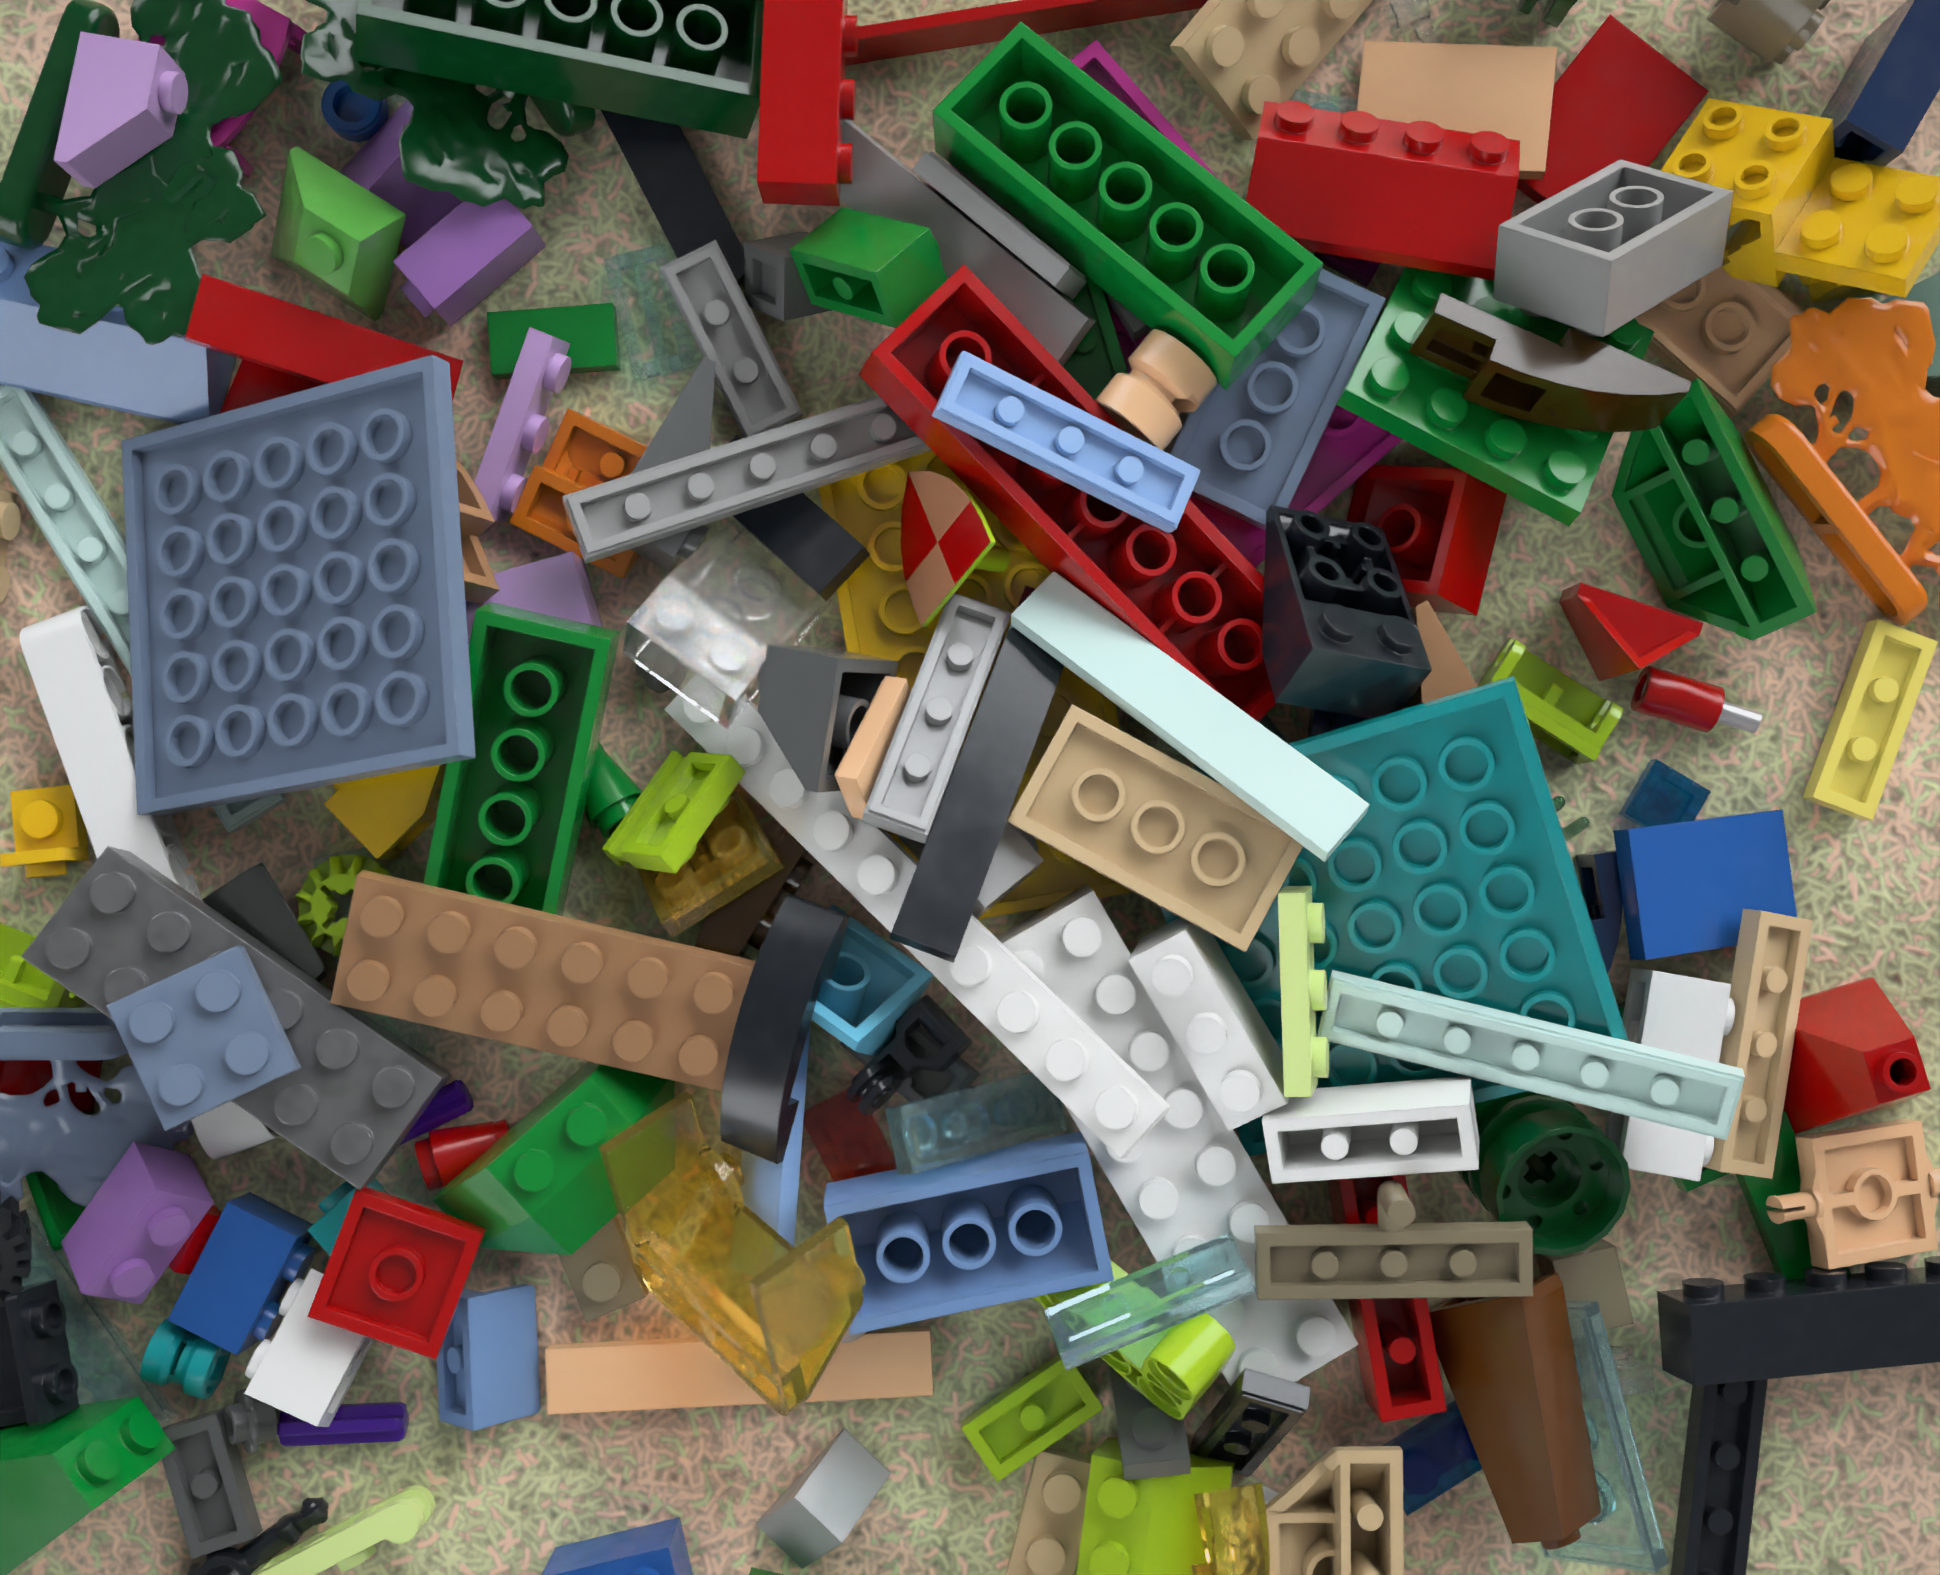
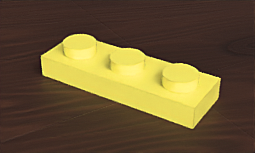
(1870, 719)

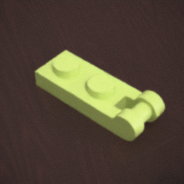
(353, 1539)

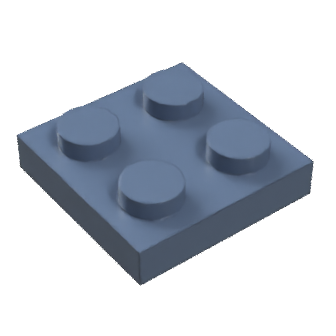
(203, 1037)

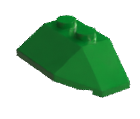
(1710, 522)
(546, 1176)

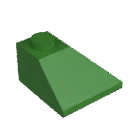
(336, 233)

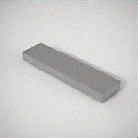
(936, 718)

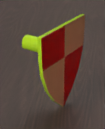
(942, 541)

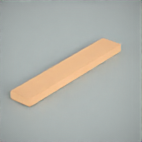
(691, 1375)

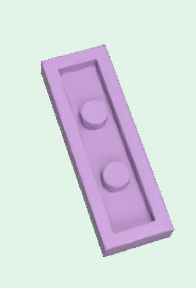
(522, 421)

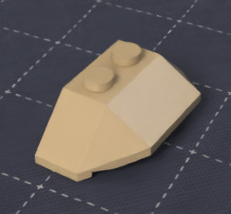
(1341, 1516)

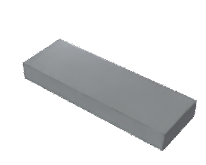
(1000, 224)
(731, 339)

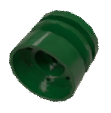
(1548, 1169)

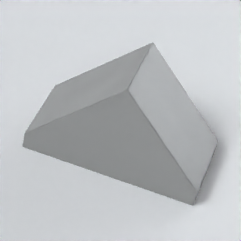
(825, 1500)

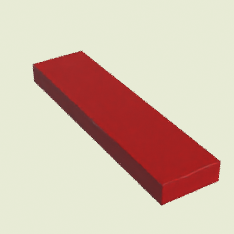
(293, 336)

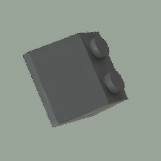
(815, 705)

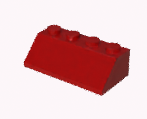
(1384, 187)

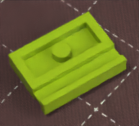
(674, 811)

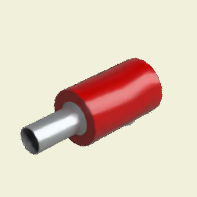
(1688, 702)

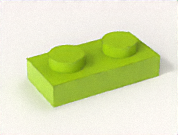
(1031, 1416)

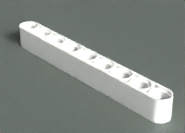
(95, 741)

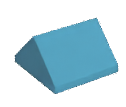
(868, 990)

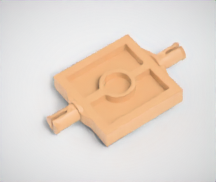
(1863, 1194)

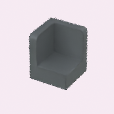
(773, 279)

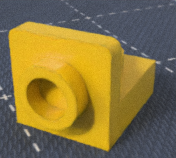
(46, 832)

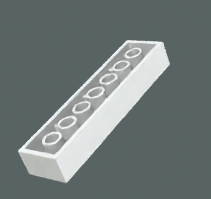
(1190, 1171)

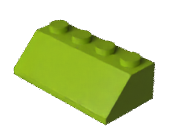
(1144, 1522)

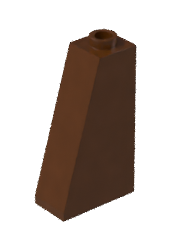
(1522, 1407)

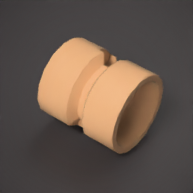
(1161, 385)

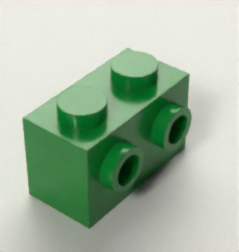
(869, 266)

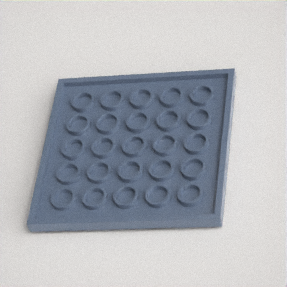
(298, 592)

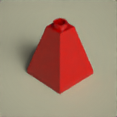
(1850, 1057)

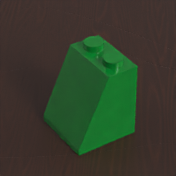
(70, 1468)

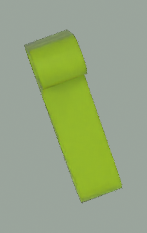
(1171, 1365)

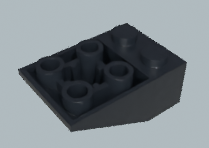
(1337, 617)

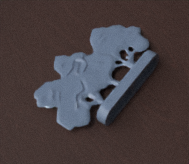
(60, 1139)

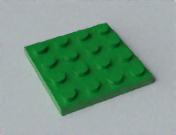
(1425, 403)

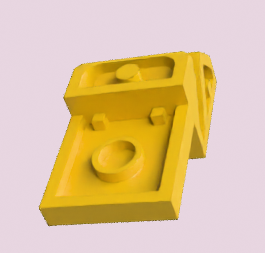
(1804, 206)

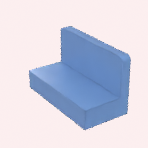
(490, 1359)

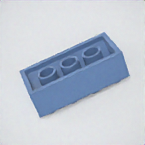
(106, 362)
(973, 1231)

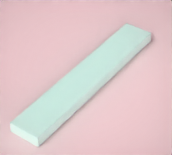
(1190, 716)
(1532, 1054)

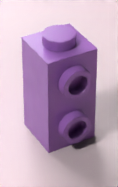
(466, 258)

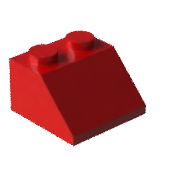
(1437, 530)

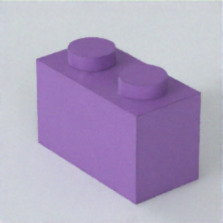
(136, 1223)

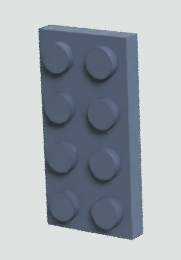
(1270, 420)

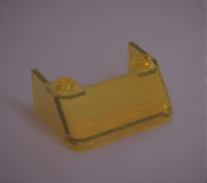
(720, 1267)

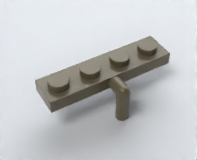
(1394, 1257)

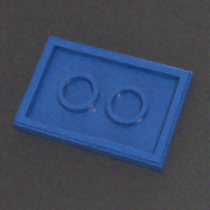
(1695, 877)

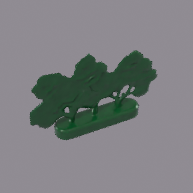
(448, 131)
(157, 204)

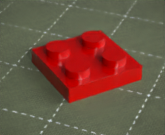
(397, 1272)

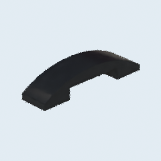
(775, 1024)

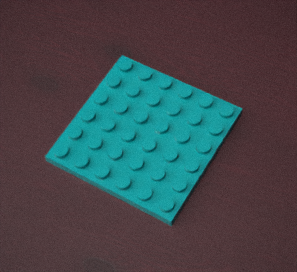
(1442, 884)

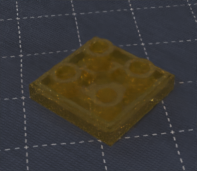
(726, 863)

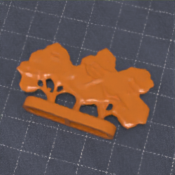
(1883, 362)

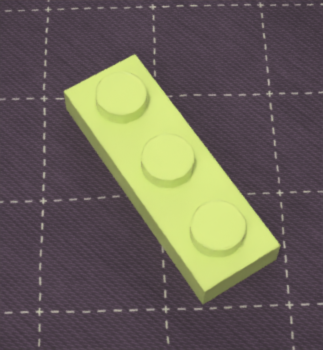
(1301, 991)

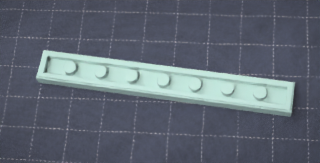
(82, 536)

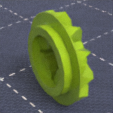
(317, 902)

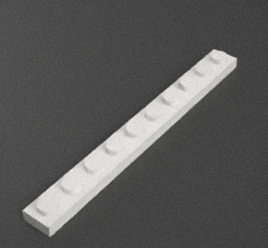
(985, 973)

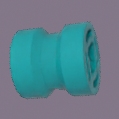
(185, 1360)

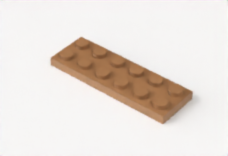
(539, 980)

